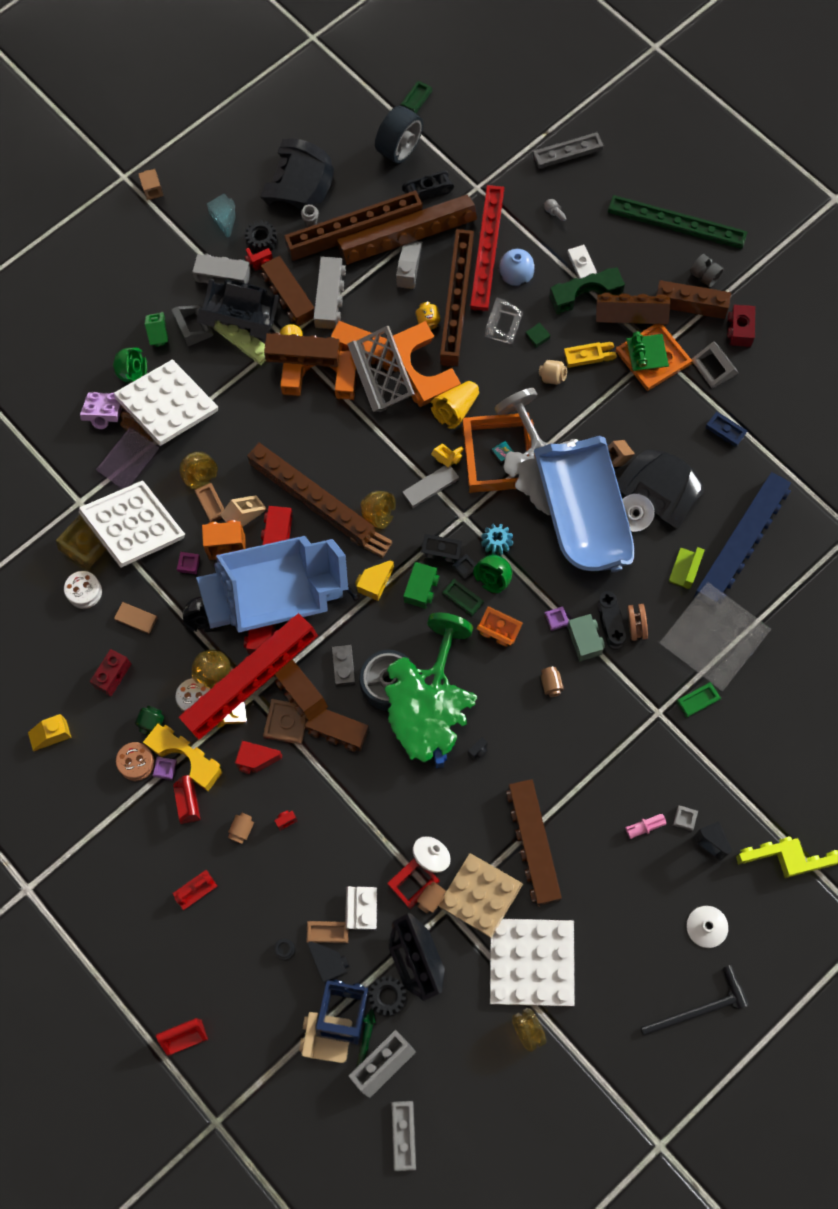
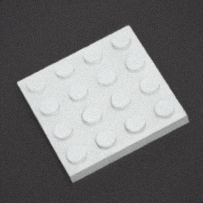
(166, 402)
(131, 523)
(532, 963)

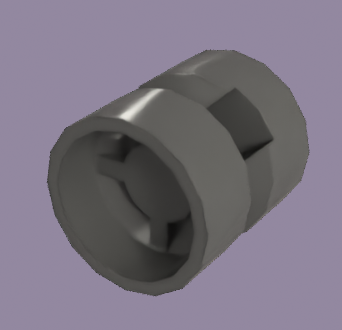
(706, 270)

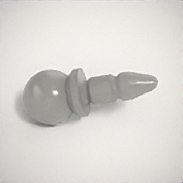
(553, 208)

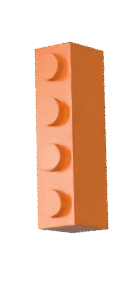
(348, 333)

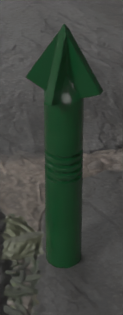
(369, 1021)

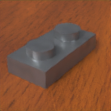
(343, 665)

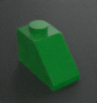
(156, 329)

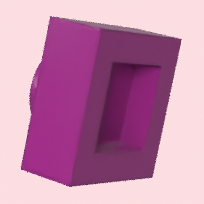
(188, 563)

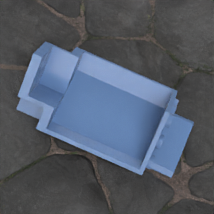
(273, 583)

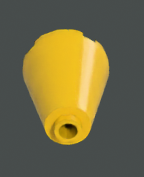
(455, 403)

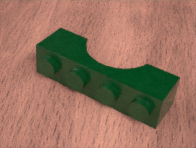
(564, 294)

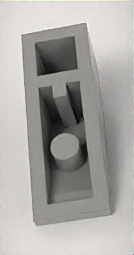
(408, 265)

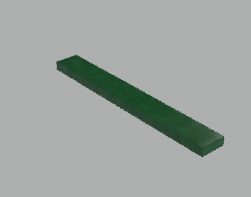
(677, 222)

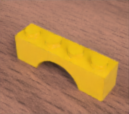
(163, 742)

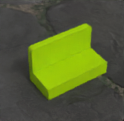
(686, 567)

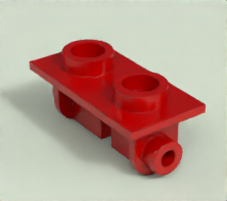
(194, 890)

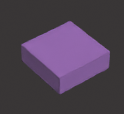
(556, 618)
(164, 768)

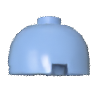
(516, 267)

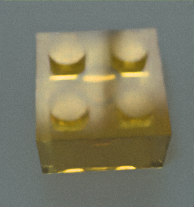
(80, 543)

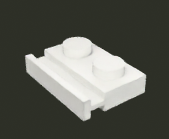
(361, 908)

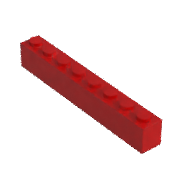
(277, 529)
(248, 676)

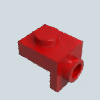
(258, 259)

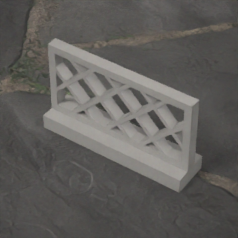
(366, 372)

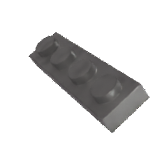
(568, 150)

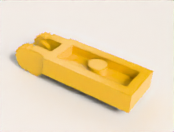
(589, 354)

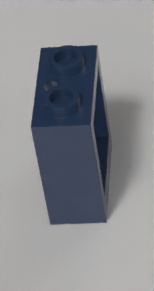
(336, 1031)

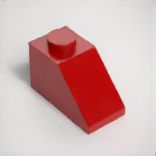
(255, 757)

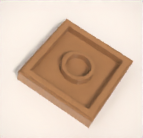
(284, 723)

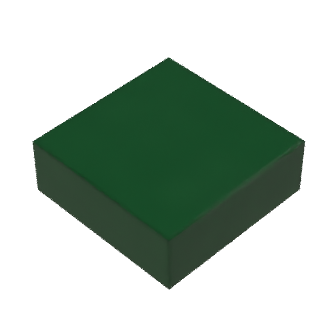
(537, 335)

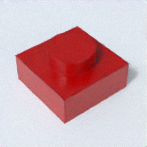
(285, 819)

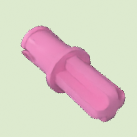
(645, 826)

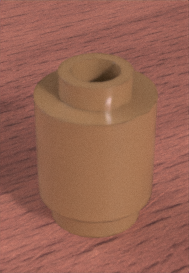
(551, 681)
(240, 828)
(431, 897)

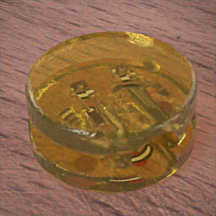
(529, 1029)

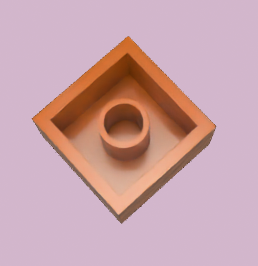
(223, 538)

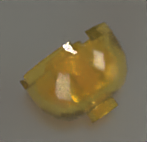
(197, 469)
(378, 507)
(210, 667)

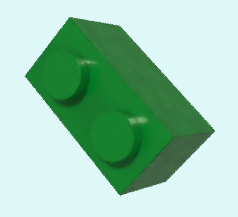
(420, 585)

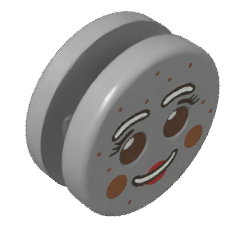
(189, 693)

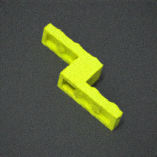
(790, 857)

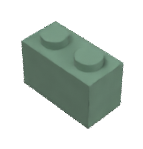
(585, 637)

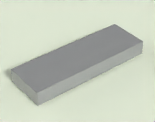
(430, 486)
(403, 1136)

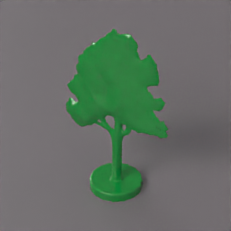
(424, 712)

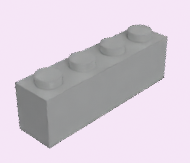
(328, 293)

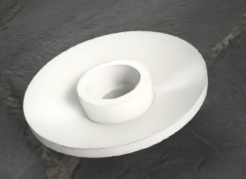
(644, 505)
(431, 854)
(698, 932)

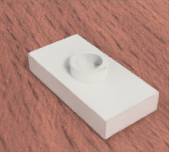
(581, 261)

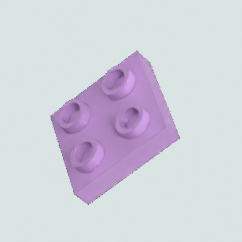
(100, 409)

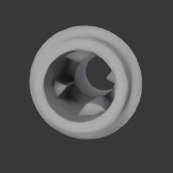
(310, 215)

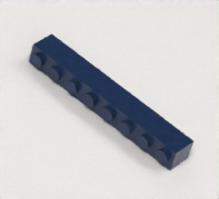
(747, 533)

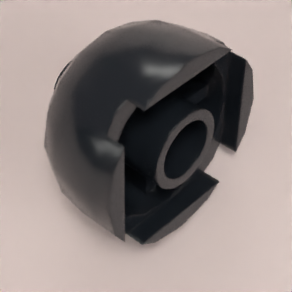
(195, 616)

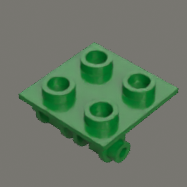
(647, 351)

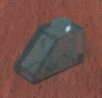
(223, 213)

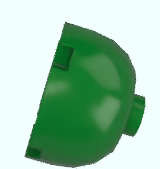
(130, 365)
(494, 573)

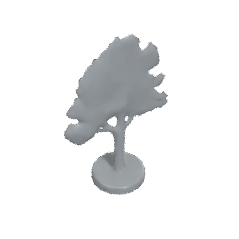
(516, 462)

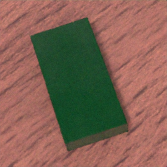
(416, 96)
(462, 597)

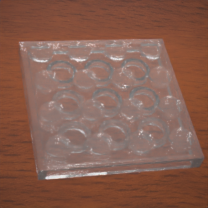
(715, 636)

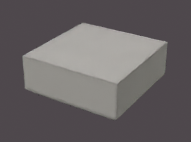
(685, 818)

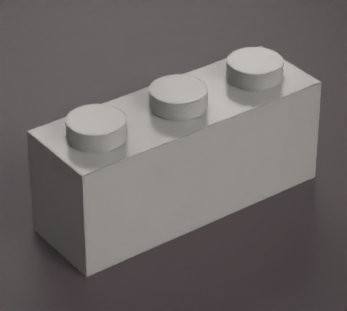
(220, 269)
(382, 1064)

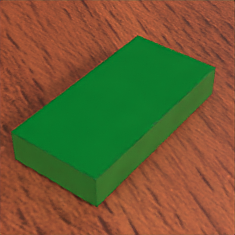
(698, 700)

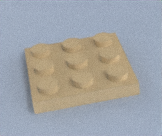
(480, 895)

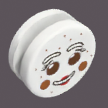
(83, 589)

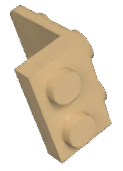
(320, 1047)

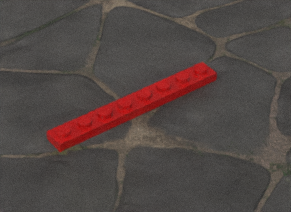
(487, 248)

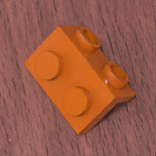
(499, 626)

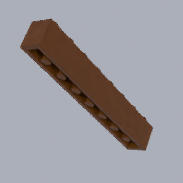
(407, 229)
(325, 234)
(456, 298)
(311, 495)

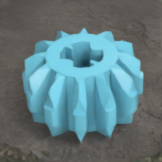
(497, 533)

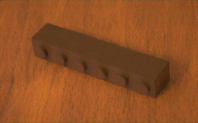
(534, 843)

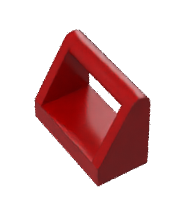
(186, 800)
(403, 875)
(182, 1036)

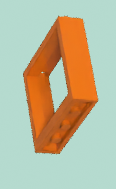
(489, 422)

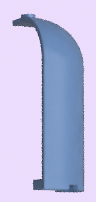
(586, 504)

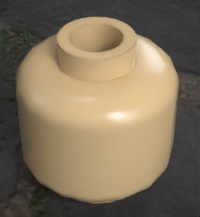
(553, 372)

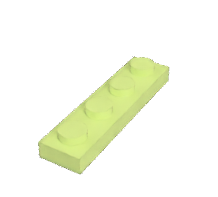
(241, 338)

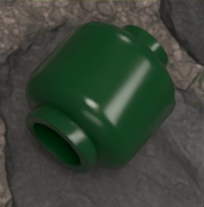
(148, 719)

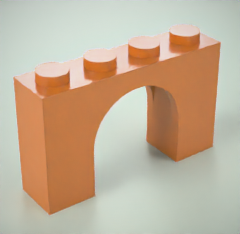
(345, 380)
(424, 387)

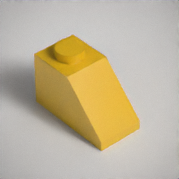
(374, 580)
(49, 732)

